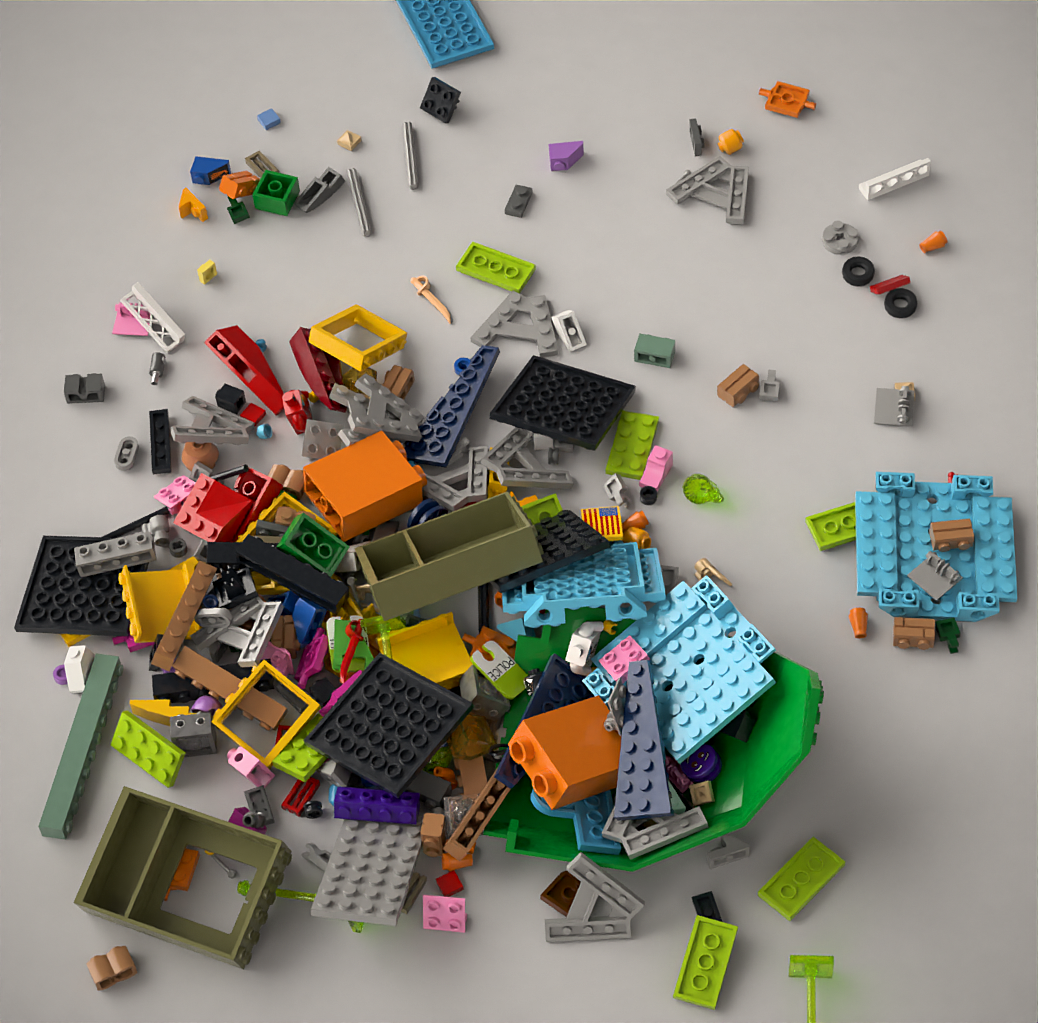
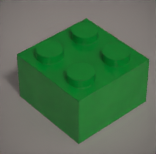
(276, 192)

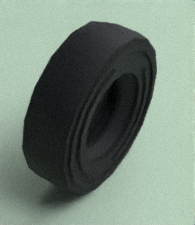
(858, 280)
(900, 312)

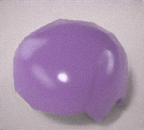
(206, 704)

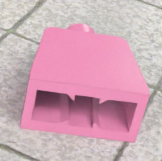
(245, 763)

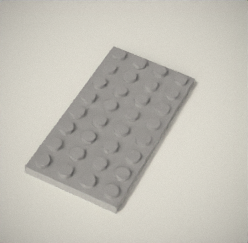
(369, 872)

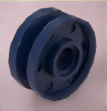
(426, 511)

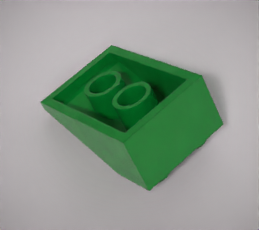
(313, 544)

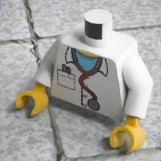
(584, 645)

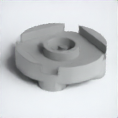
(843, 230)

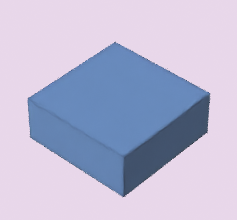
(268, 119)

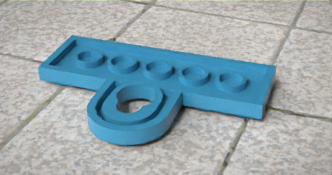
(589, 820)

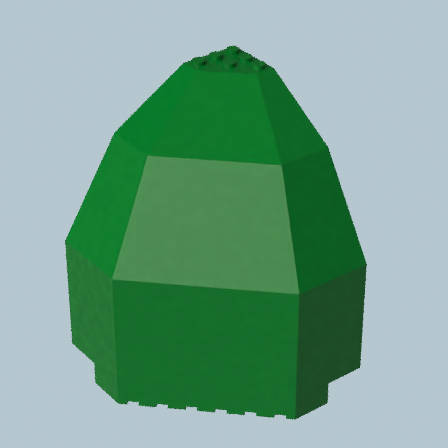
(748, 771)

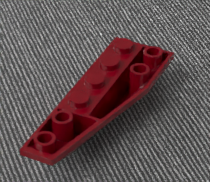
(317, 368)

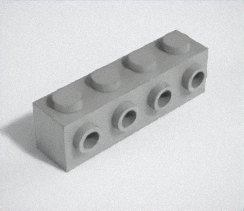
(115, 554)

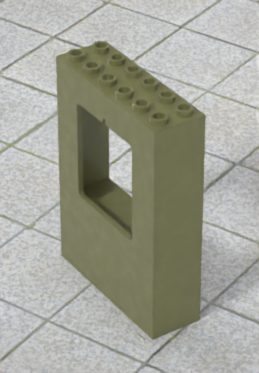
(449, 555)
(142, 856)

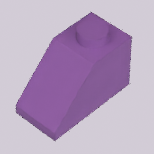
(565, 154)

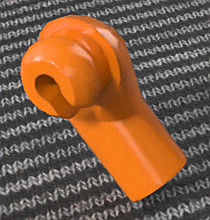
(446, 774)

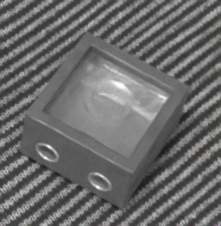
(483, 695)
(194, 734)

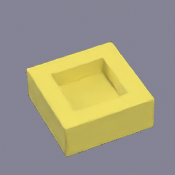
(207, 271)

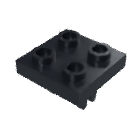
(440, 100)
(234, 587)

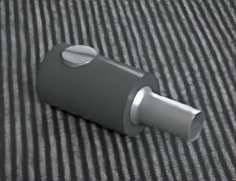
(157, 367)

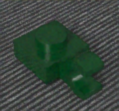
(237, 211)
(948, 631)

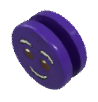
(702, 764)

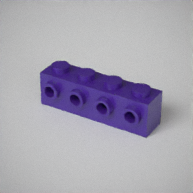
(376, 805)

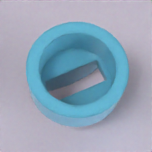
(264, 431)

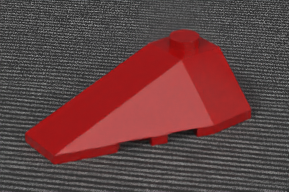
(259, 489)

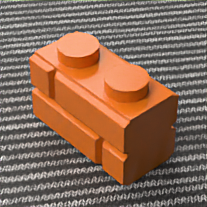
(239, 184)

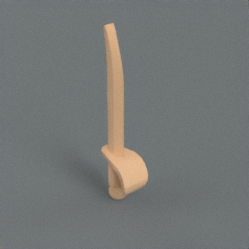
(424, 290)

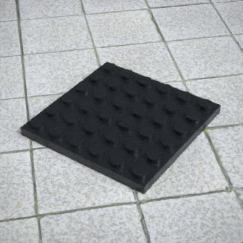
(563, 402)
(563, 541)
(71, 604)
(388, 724)

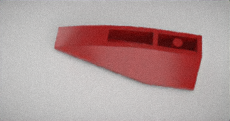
(248, 364)

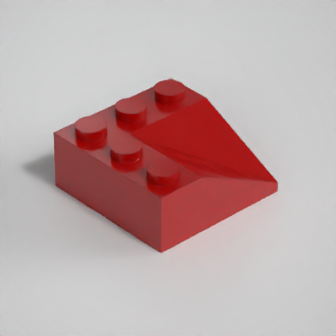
(213, 511)

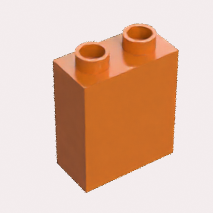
(364, 485)
(568, 752)

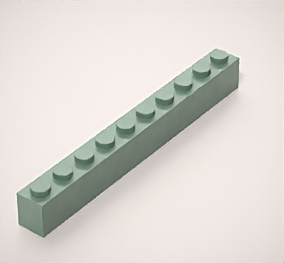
(80, 747)

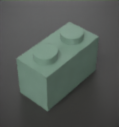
(654, 350)

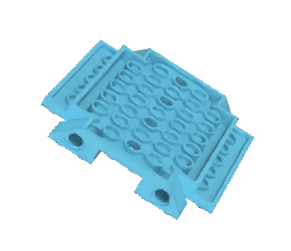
(895, 540)
(605, 578)
(705, 694)

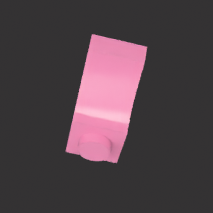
(657, 467)

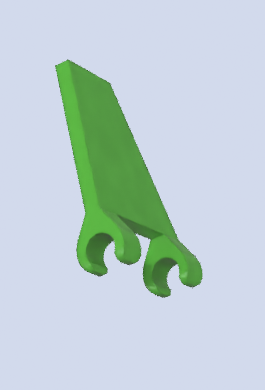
(341, 644)

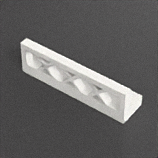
(895, 179)
(157, 313)

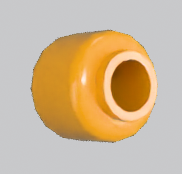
(730, 141)
(637, 535)

